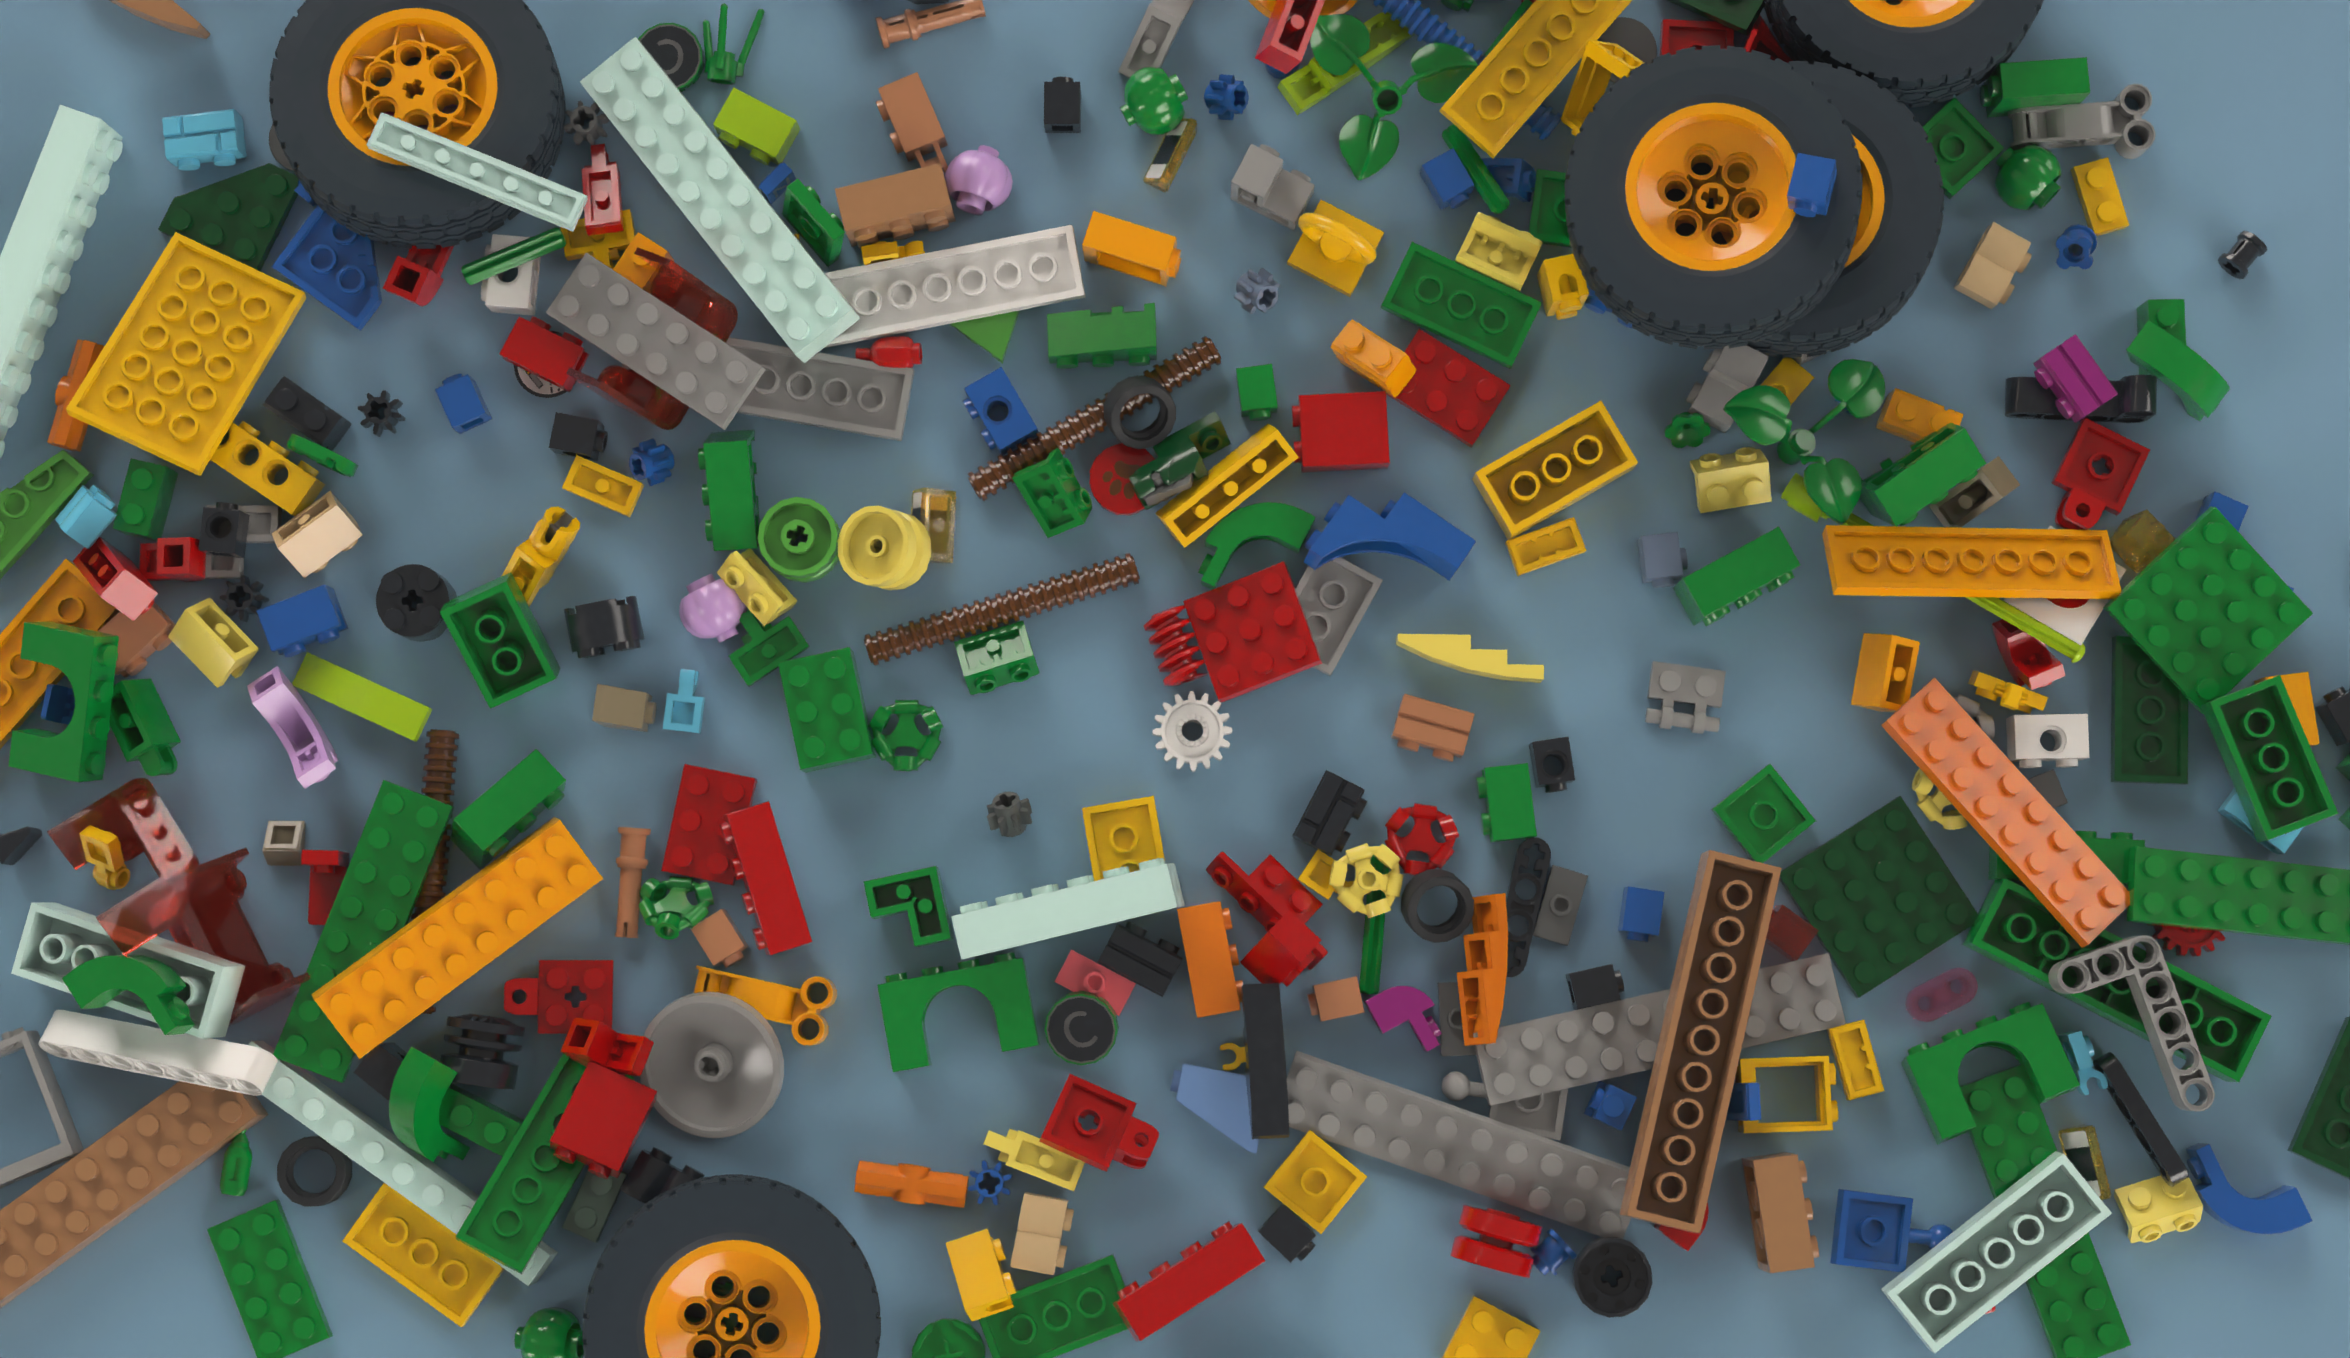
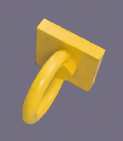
(1334, 247)

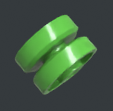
(784, 525)

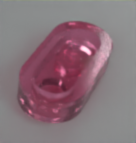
(1940, 995)

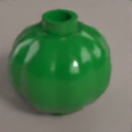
(1154, 101)
(2027, 177)
(550, 1334)

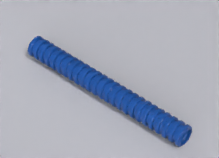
(1432, 30)

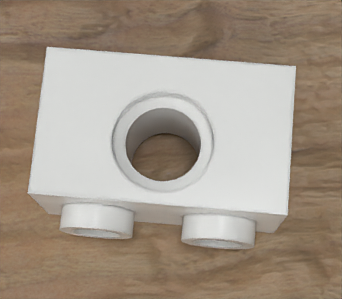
(514, 296)
(2069, 733)

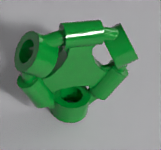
(905, 734)
(667, 912)

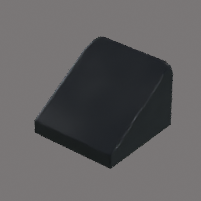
(17, 843)

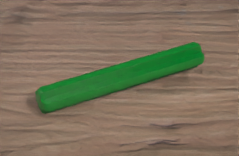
(1372, 941)

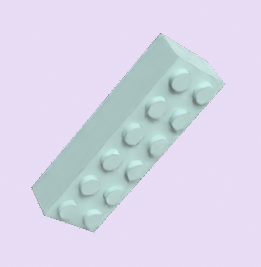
(1069, 910)
(63, 938)
(1996, 1251)

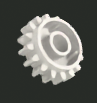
(1192, 751)

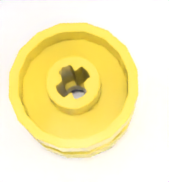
(884, 548)

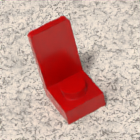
(326, 877)

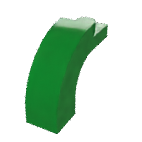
(2179, 369)
(1253, 522)
(154, 982)
(416, 1106)

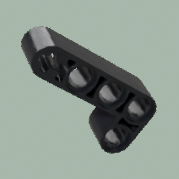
(2132, 404)

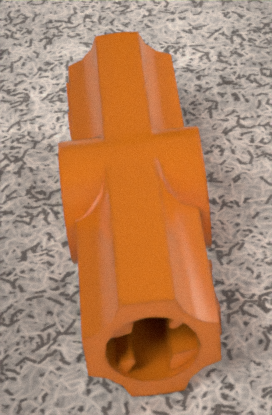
(66, 430)
(911, 1183)

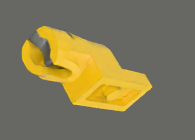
(539, 556)

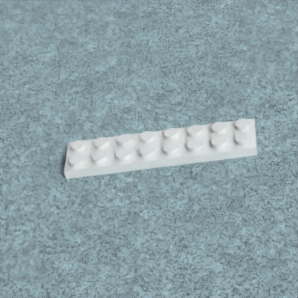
(960, 284)

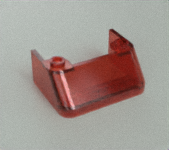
(694, 301)
(142, 825)
(219, 927)

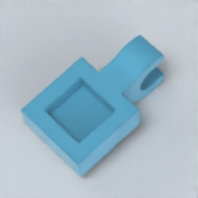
(684, 709)
(2079, 1053)

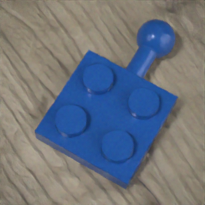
(1876, 1231)

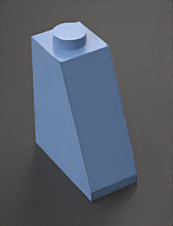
(1218, 1099)

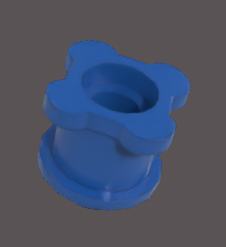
(2076, 247)
(1551, 1253)

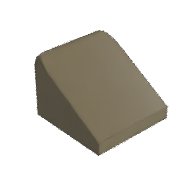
(284, 843)

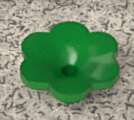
(1687, 430)

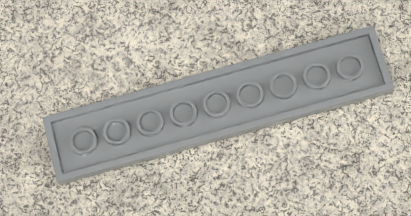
(1625, 1033)
(1457, 1146)

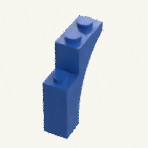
(1399, 530)

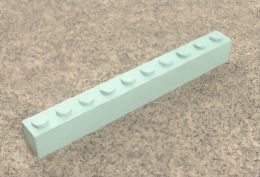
(381, 1153)

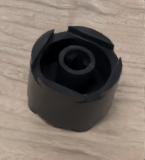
(398, 592)
(604, 625)

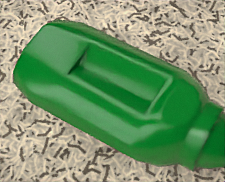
(236, 1166)

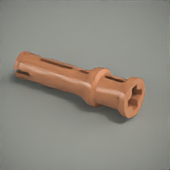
(914, 23)
(632, 862)

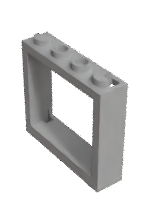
(70, 1141)

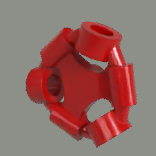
(1421, 837)

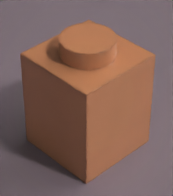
(720, 939)
(1336, 999)

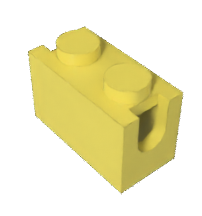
(213, 642)

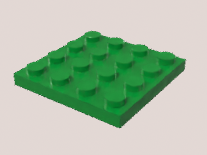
(2208, 609)

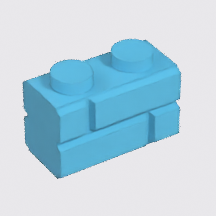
(204, 139)

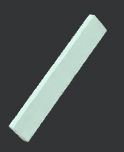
(477, 171)

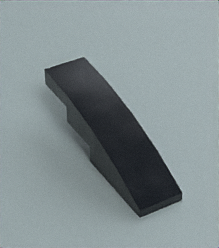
(1265, 1061)

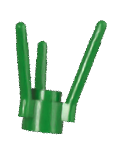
(721, 65)

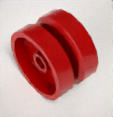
(1496, 1240)

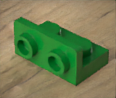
(1054, 494)
(996, 658)

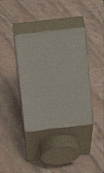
(1976, 495)
(623, 708)

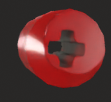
(1174, 647)

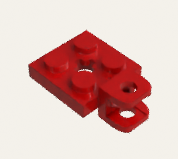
(2087, 490)
(547, 994)
(1116, 1129)

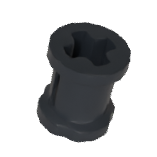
(2242, 254)

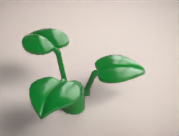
(1370, 142)
(1762, 418)

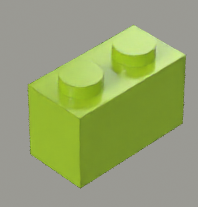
(756, 128)

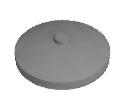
(713, 1064)

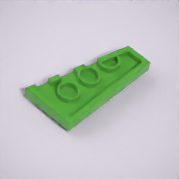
(35, 503)

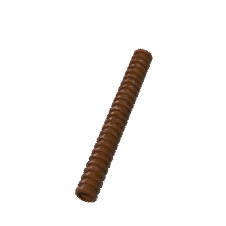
(1090, 420)
(1001, 609)
(438, 786)

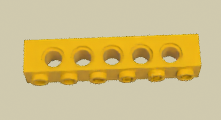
(293, 495)

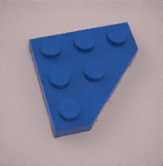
(334, 267)

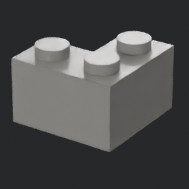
(1270, 189)
(1728, 374)

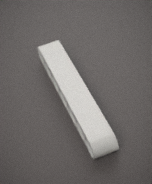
(152, 1053)

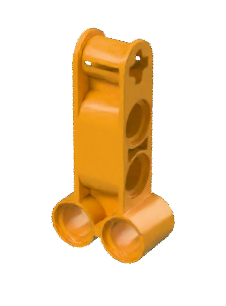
(773, 1000)

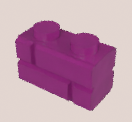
(2074, 379)

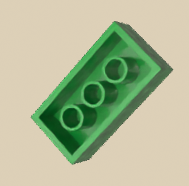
(2269, 759)

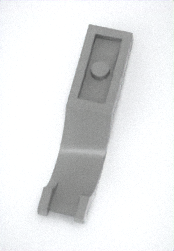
(1155, 35)

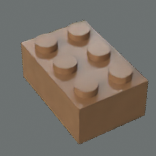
(895, 206)
(1780, 1212)

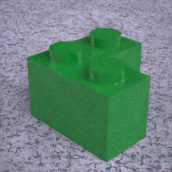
(920, 895)

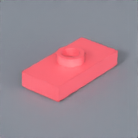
(1086, 975)

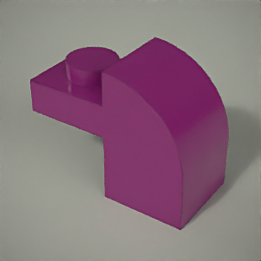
(1405, 1004)

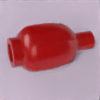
(892, 352)

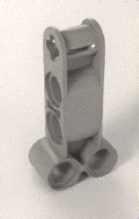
(2087, 124)

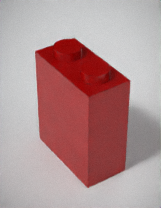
(1341, 431)
(602, 1121)

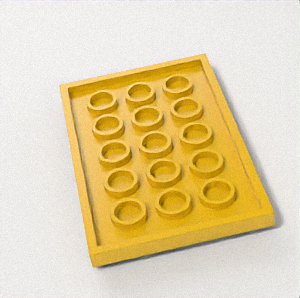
(186, 354)

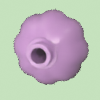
(978, 180)
(711, 609)

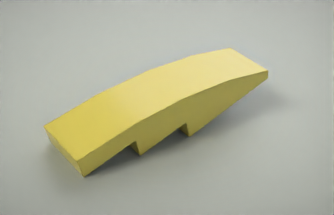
(1456, 653)

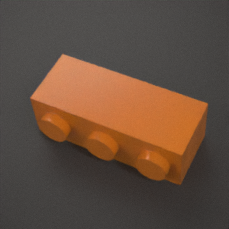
(1210, 958)

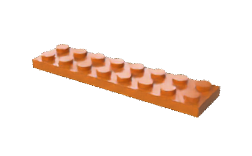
(2008, 812)

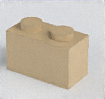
(317, 535)

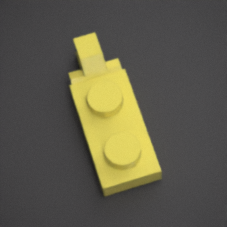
(1030, 1156)

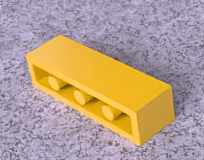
(1227, 485)

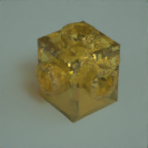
(2140, 540)

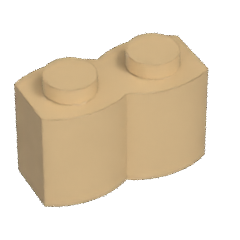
(1993, 265)
(1040, 1233)

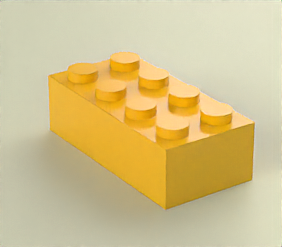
(1554, 470)

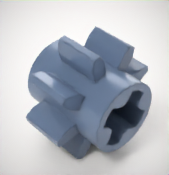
(1257, 291)

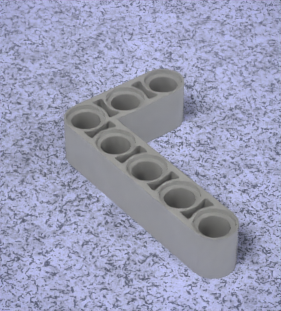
(2149, 1009)

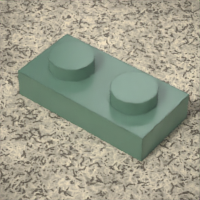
(593, 1205)

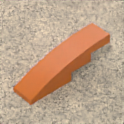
(1484, 982)

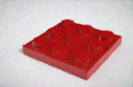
(1252, 632)

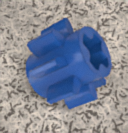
(1226, 97)
(651, 462)
(985, 1192)

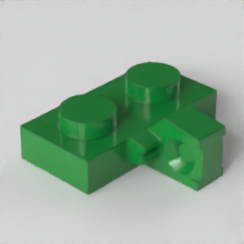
(766, 647)

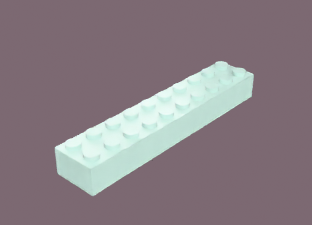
(720, 200)
(47, 242)

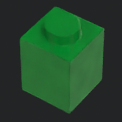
(1256, 392)

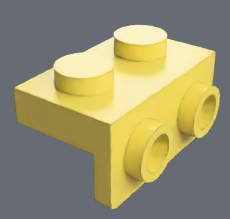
(1499, 251)
(1731, 479)
(756, 586)
(2157, 1208)

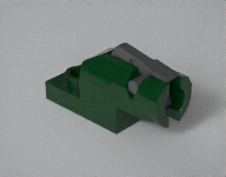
(1179, 461)

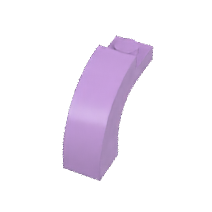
(294, 725)

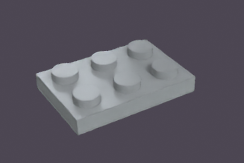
(1334, 605)

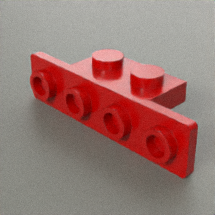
(1267, 893)

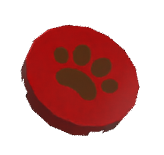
(1110, 478)

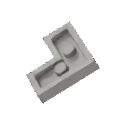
(262, 523)

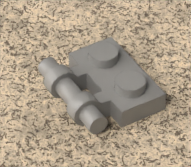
(1689, 686)

